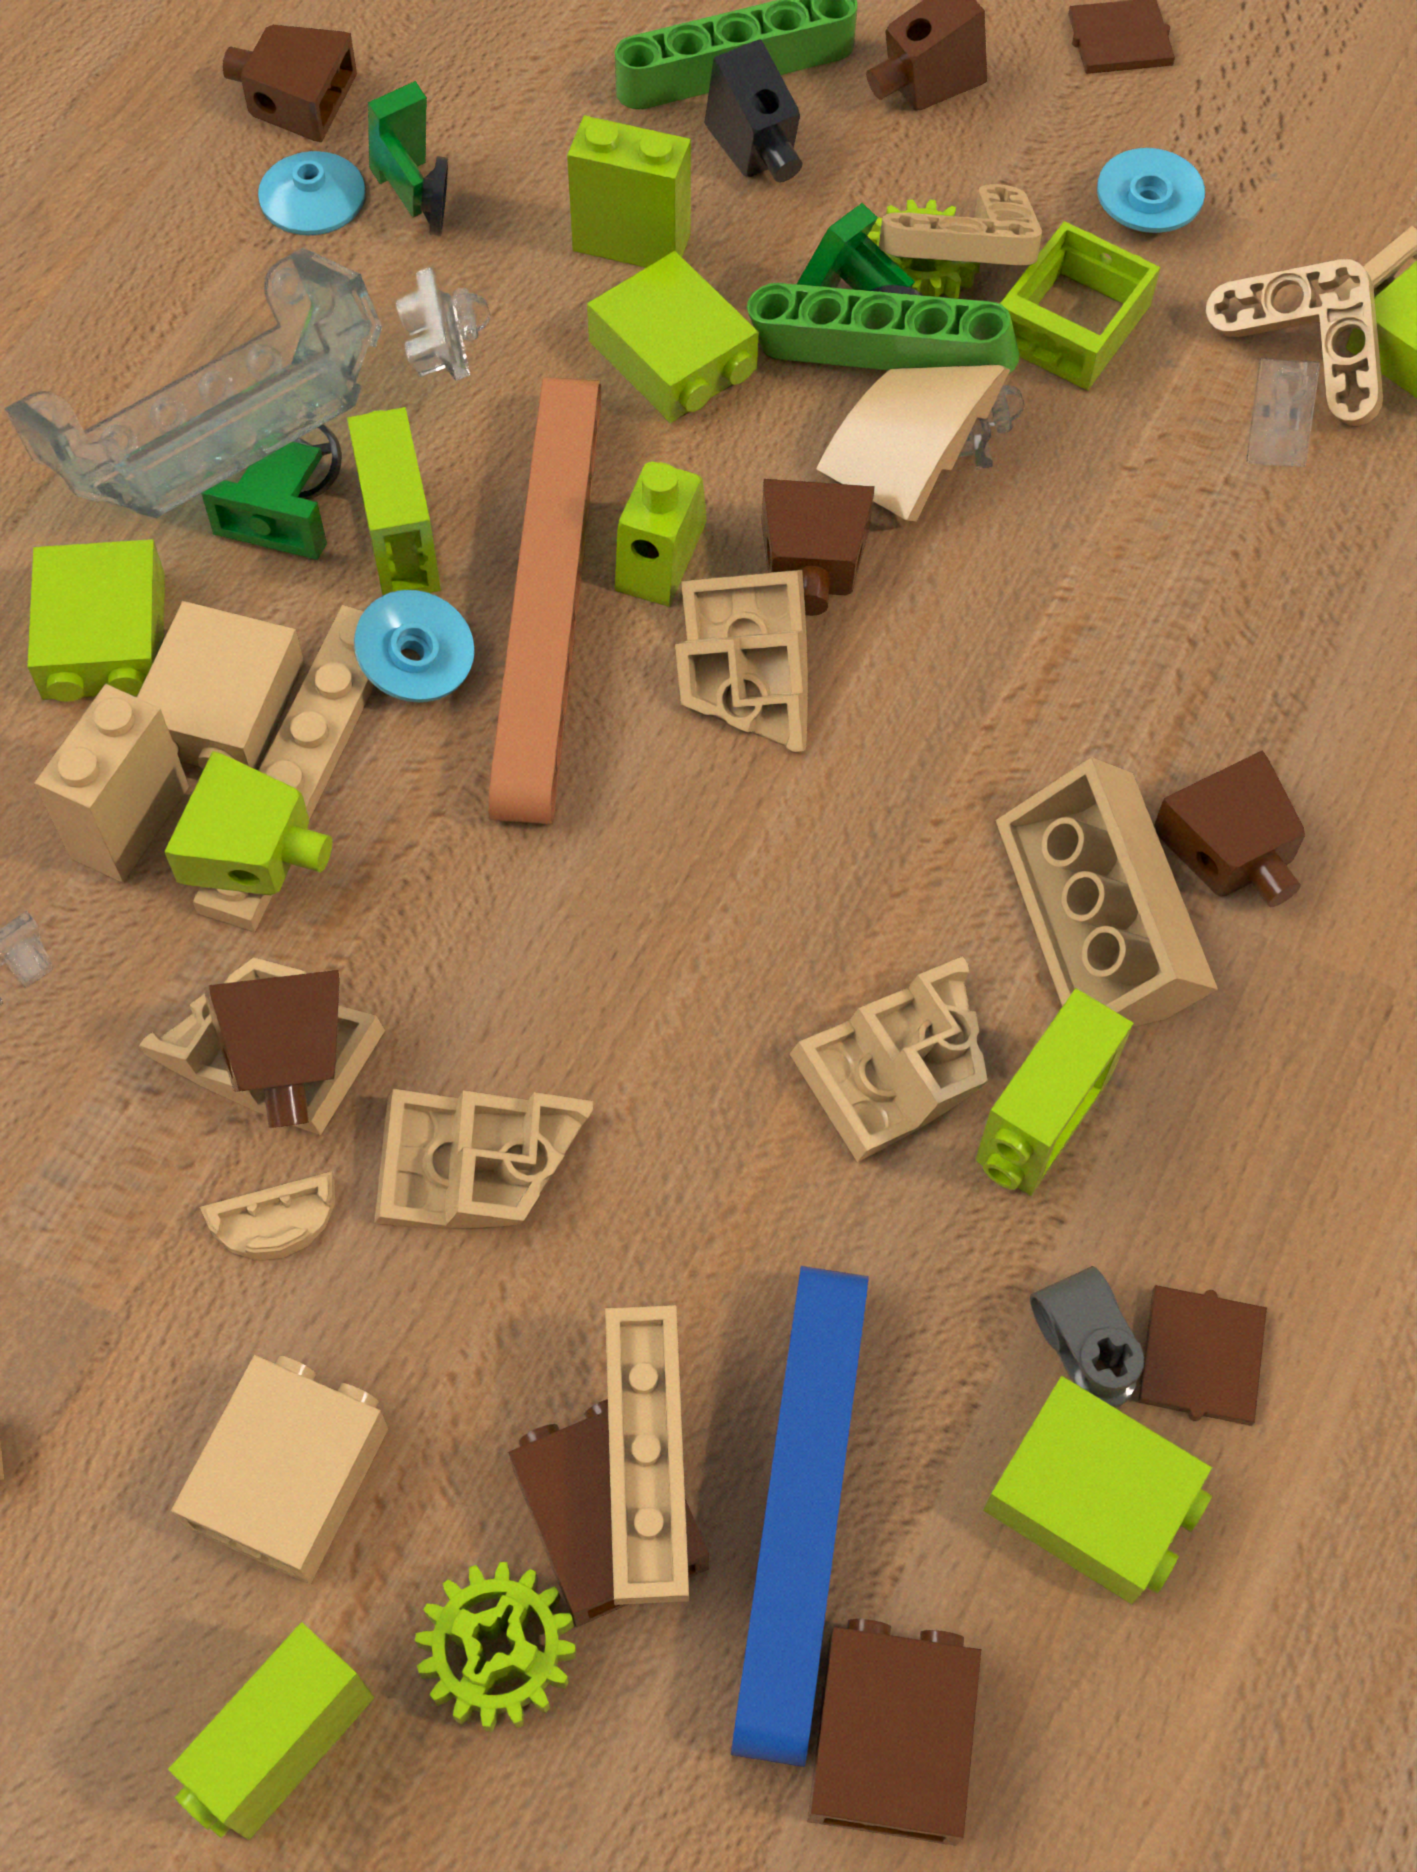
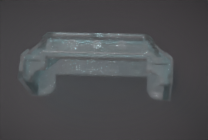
(225, 410)

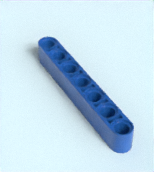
(801, 1519)

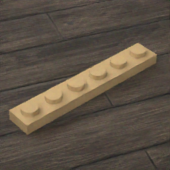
(305, 748)

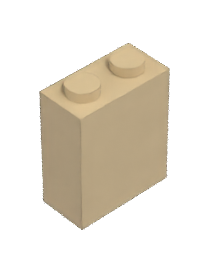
(222, 683)
(113, 782)
(282, 1466)

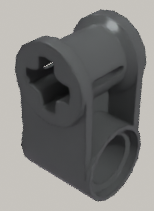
(1086, 1326)

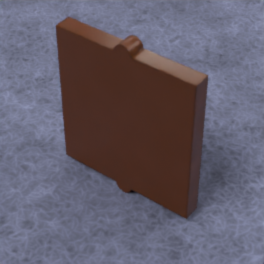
(1121, 36)
(1203, 1355)

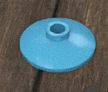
(1150, 190)
(311, 193)
(417, 623)

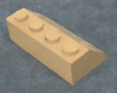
(1105, 895)

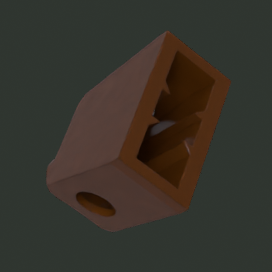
(933, 53)
(295, 77)
(818, 532)
(1236, 830)
(278, 1037)

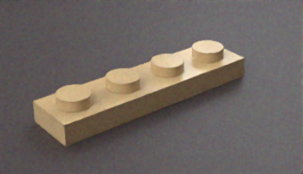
(646, 1456)

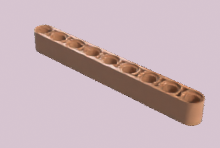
(545, 604)

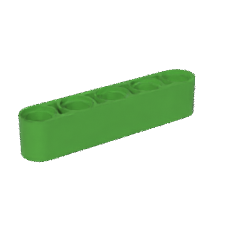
(679, 58)
(880, 328)

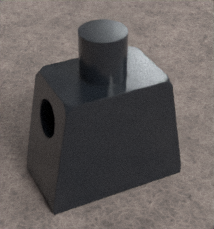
(753, 112)

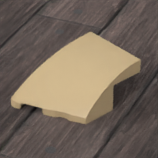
(910, 431)
(747, 653)
(196, 1053)
(897, 1061)
(471, 1156)

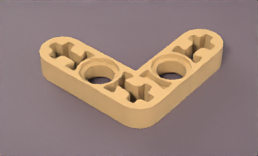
(1000, 233)
(1333, 316)

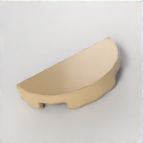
(1385, 264)
(274, 1219)

